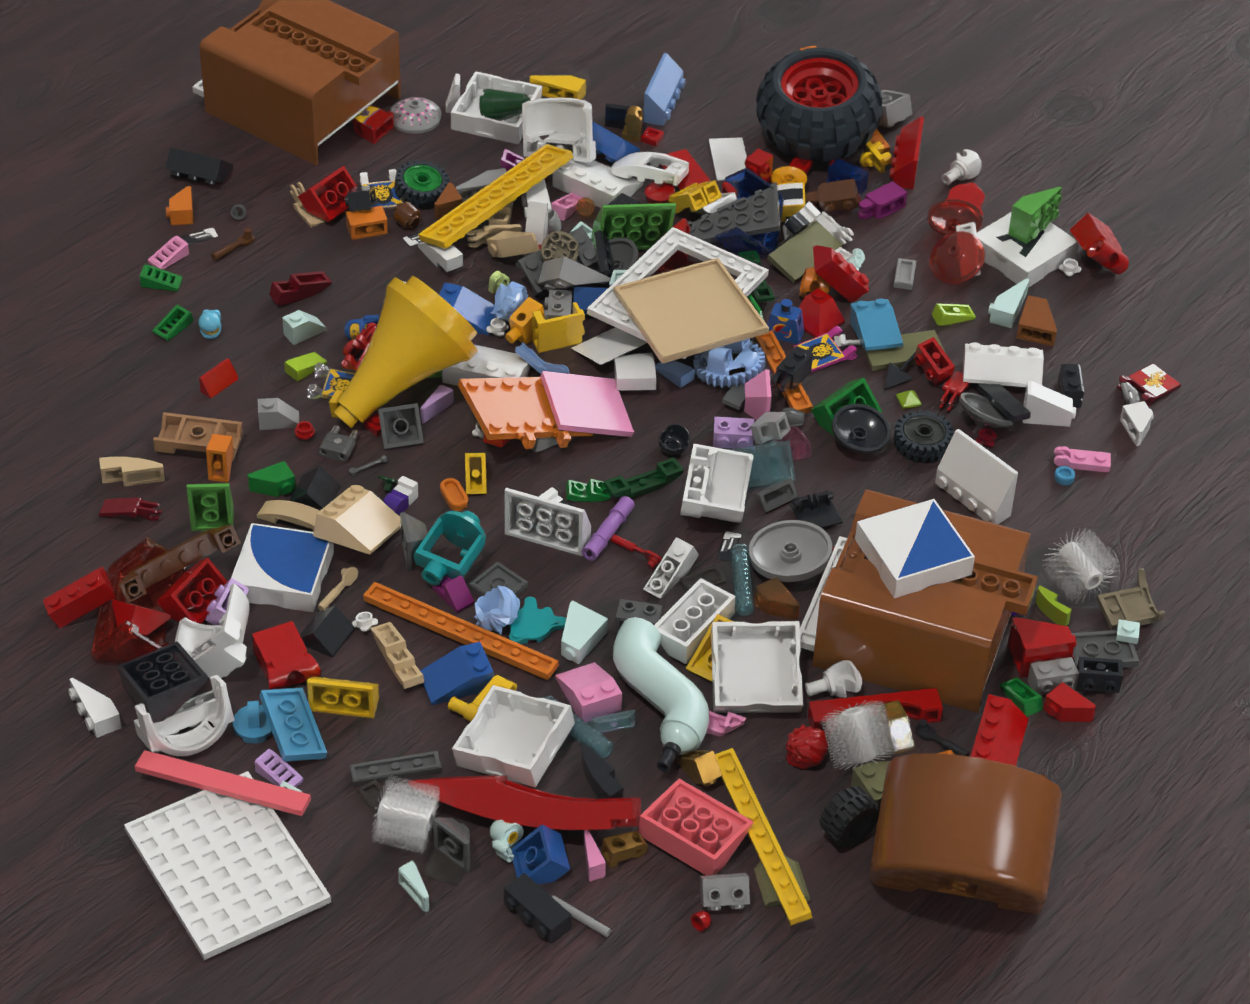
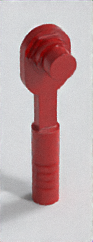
(654, 559)

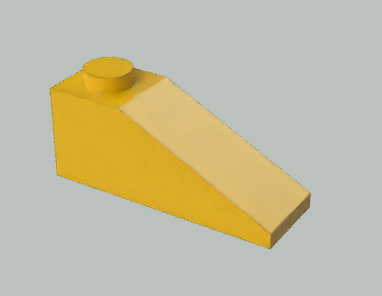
(560, 86)

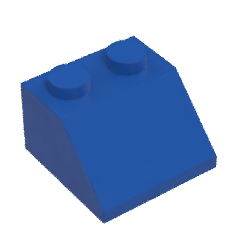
(541, 856)

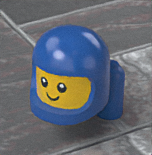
(355, 326)

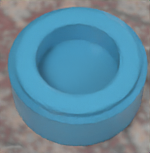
(1064, 475)

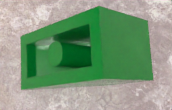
(272, 480)

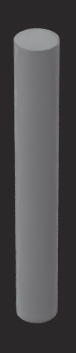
(585, 919)

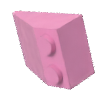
(590, 691)

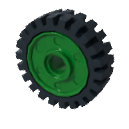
(420, 183)

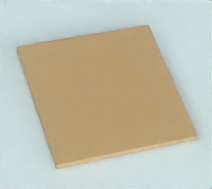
(690, 310)

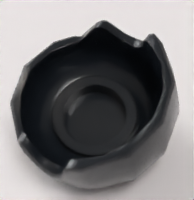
(674, 439)

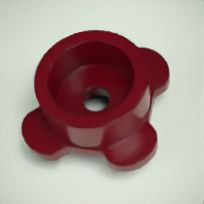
(986, 437)

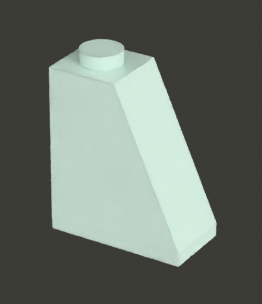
(582, 632)

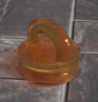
(585, 206)

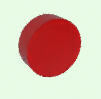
(349, 349)

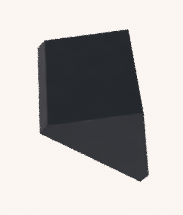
(615, 115)
(316, 489)
(327, 631)

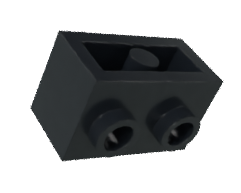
(1099, 674)

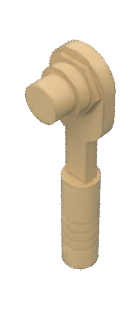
(348, 577)

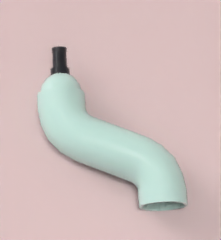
(663, 687)

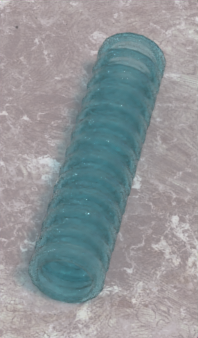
(742, 579)
(588, 735)

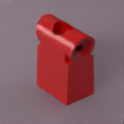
(1100, 244)
(284, 656)

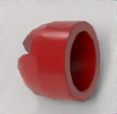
(701, 920)

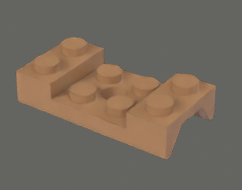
(180, 430)

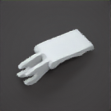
(835, 229)

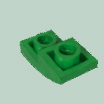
(591, 492)

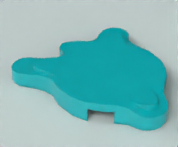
(534, 623)

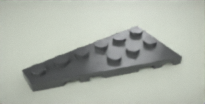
(752, 215)

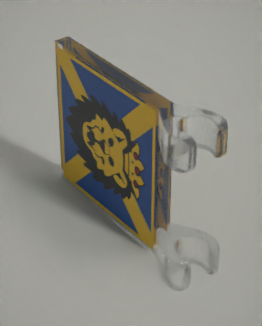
(335, 380)

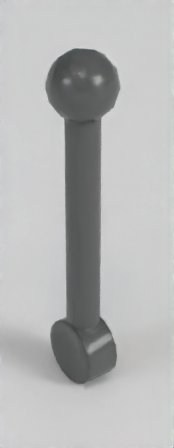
(353, 471)

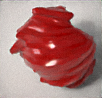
(806, 747)

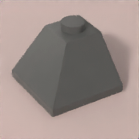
(400, 426)
(412, 535)
(453, 841)

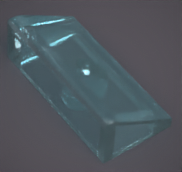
(613, 721)

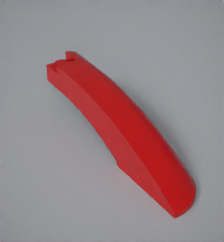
(515, 803)

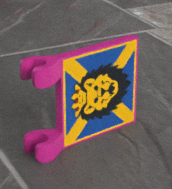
(826, 350)

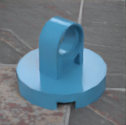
(252, 723)

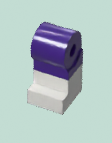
(402, 495)

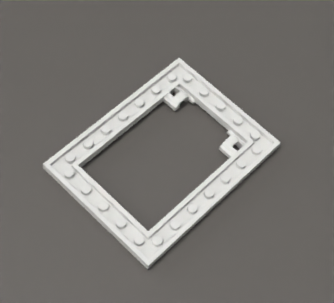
(610, 310)

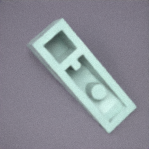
(1008, 305)

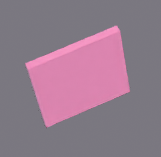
(586, 404)

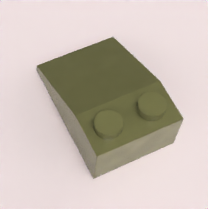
(871, 778)

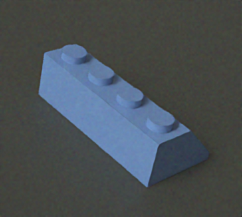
(663, 91)

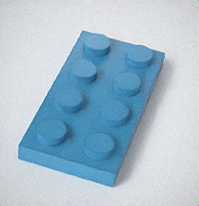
(293, 724)

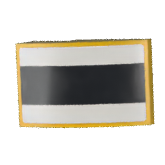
(793, 198)

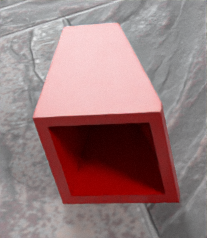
(1038, 641)

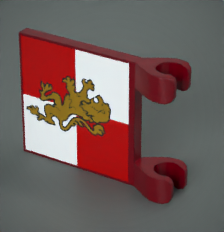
(1152, 382)

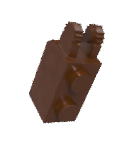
(834, 196)

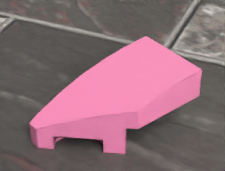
(721, 725)

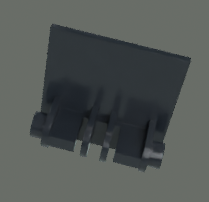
(817, 509)

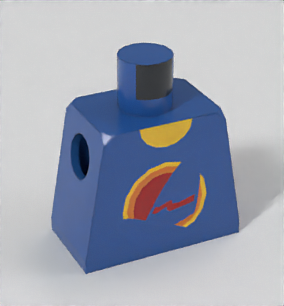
(786, 322)

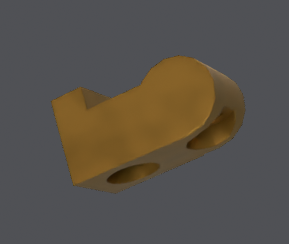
(634, 122)
(623, 847)

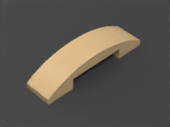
(288, 511)

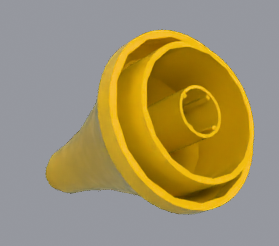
(411, 342)

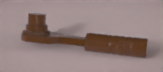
(245, 239)

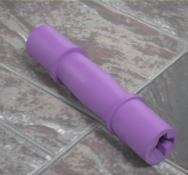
(608, 528)

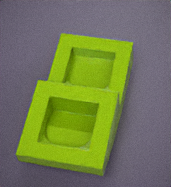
(1048, 604)

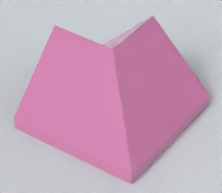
(758, 395)

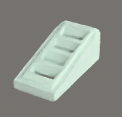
(412, 883)

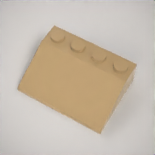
(357, 520)

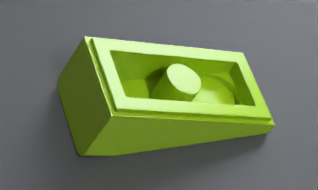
(952, 313)
(303, 365)

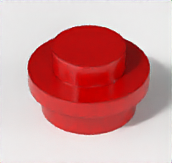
(304, 430)

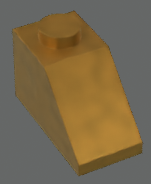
(700, 766)

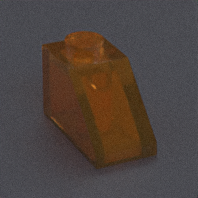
(776, 600)

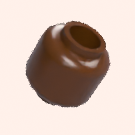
(407, 215)

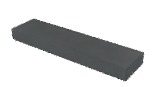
(398, 767)

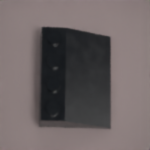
(162, 680)

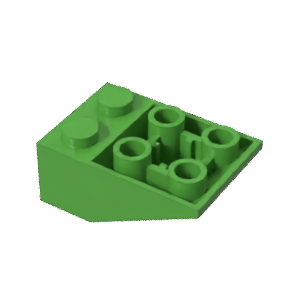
(1034, 213)

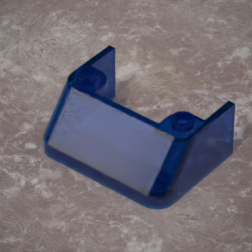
(735, 238)

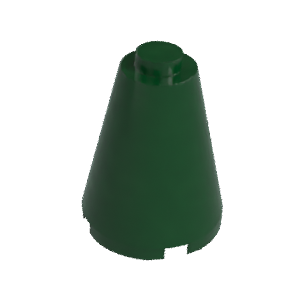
(501, 104)

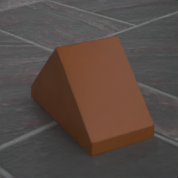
(447, 201)

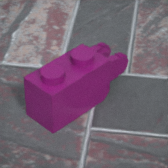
(882, 201)

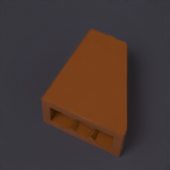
(1037, 322)

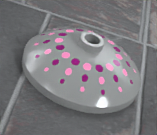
(416, 115)

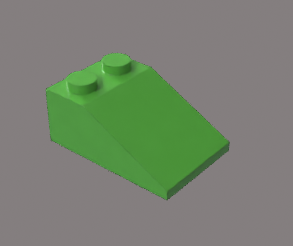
(210, 506)

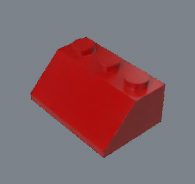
(328, 195)
(839, 273)
(193, 592)
(79, 597)

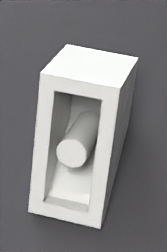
(1136, 420)

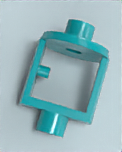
(462, 531)

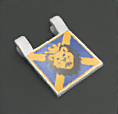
(384, 190)

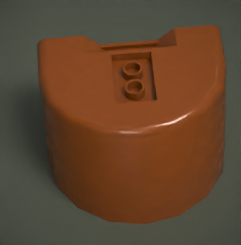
(967, 830)

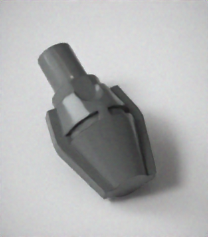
(794, 417)

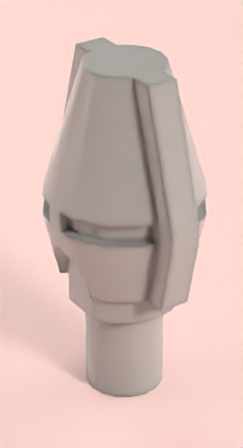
(1130, 393)

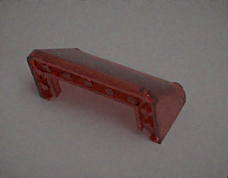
(124, 641)

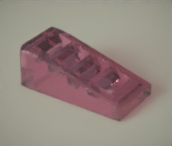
(799, 443)

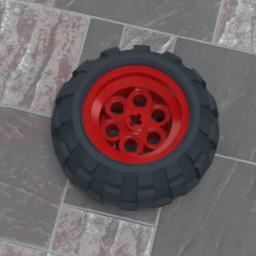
(819, 104)

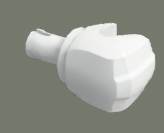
(963, 167)
(837, 680)

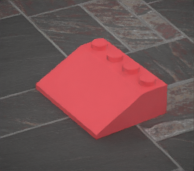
(694, 827)

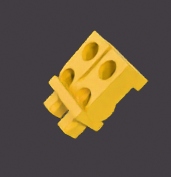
(695, 196)

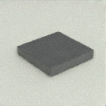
(495, 576)

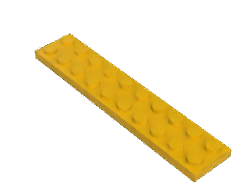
(495, 196)

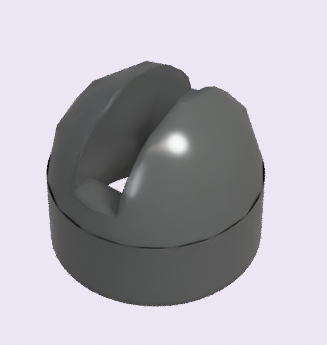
(234, 211)

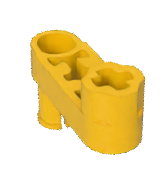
(470, 710)

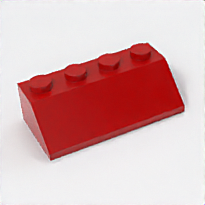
(907, 154)
(1000, 731)

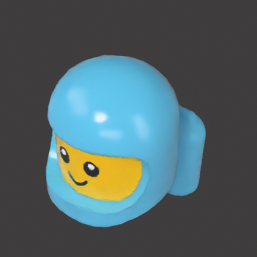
(210, 323)

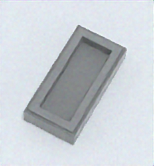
(904, 274)

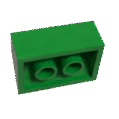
(852, 393)

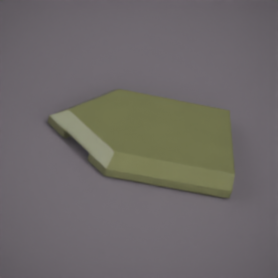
(767, 892)

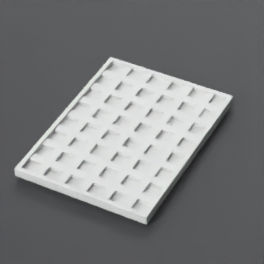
(226, 868)

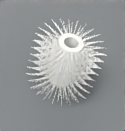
(1080, 565)
(857, 731)
(406, 816)

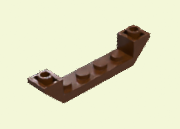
(177, 558)

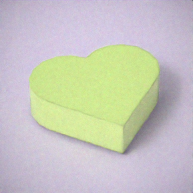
(495, 280)

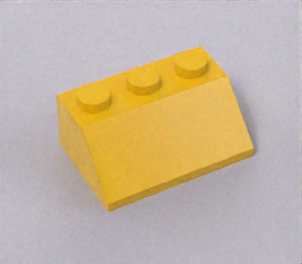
(342, 697)

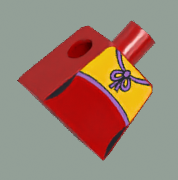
(373, 123)

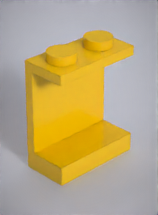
(558, 331)

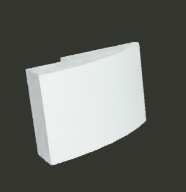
(635, 371)

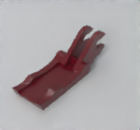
(130, 507)

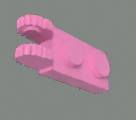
(1082, 459)

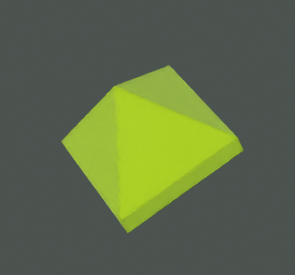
(908, 399)

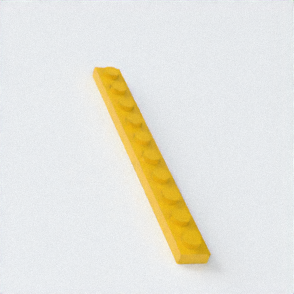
(763, 838)

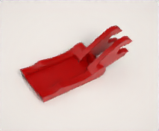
(955, 387)

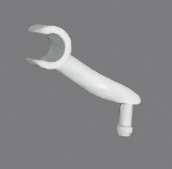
(841, 341)

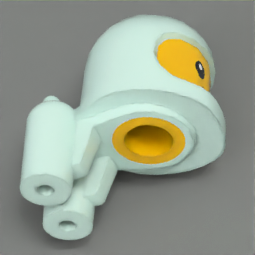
(505, 836)

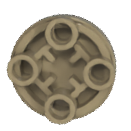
(559, 245)

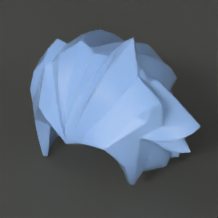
(508, 300)
(496, 609)

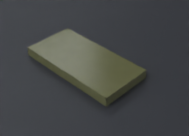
(797, 253)
(880, 358)

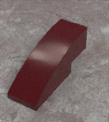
(299, 287)

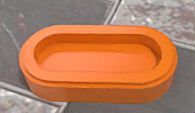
(454, 494)

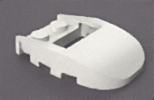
(636, 166)

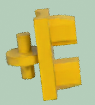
(873, 156)

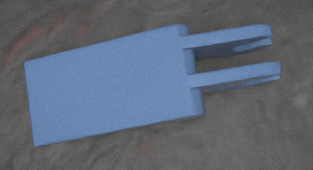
(537, 363)

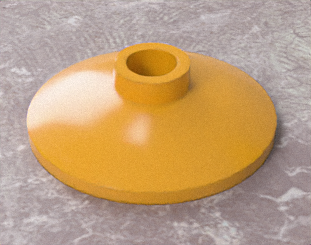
(788, 175)

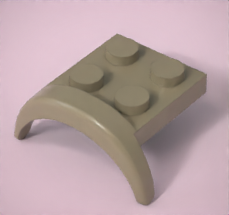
(1130, 604)

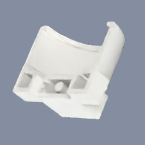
(565, 121)
(717, 490)
(218, 647)

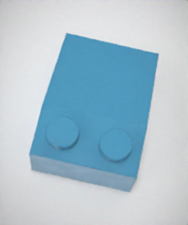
(875, 324)

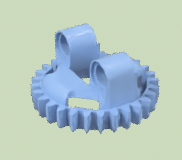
(720, 362)

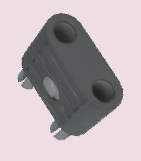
(337, 446)

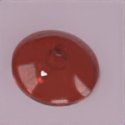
(948, 214)
(963, 263)

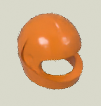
(811, 282)

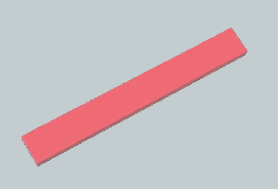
(223, 783)

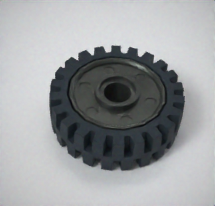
(923, 436)

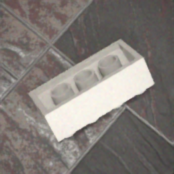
(1002, 365)
(691, 617)

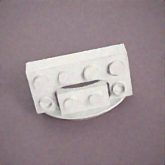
(209, 706)

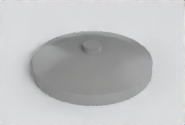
(790, 550)

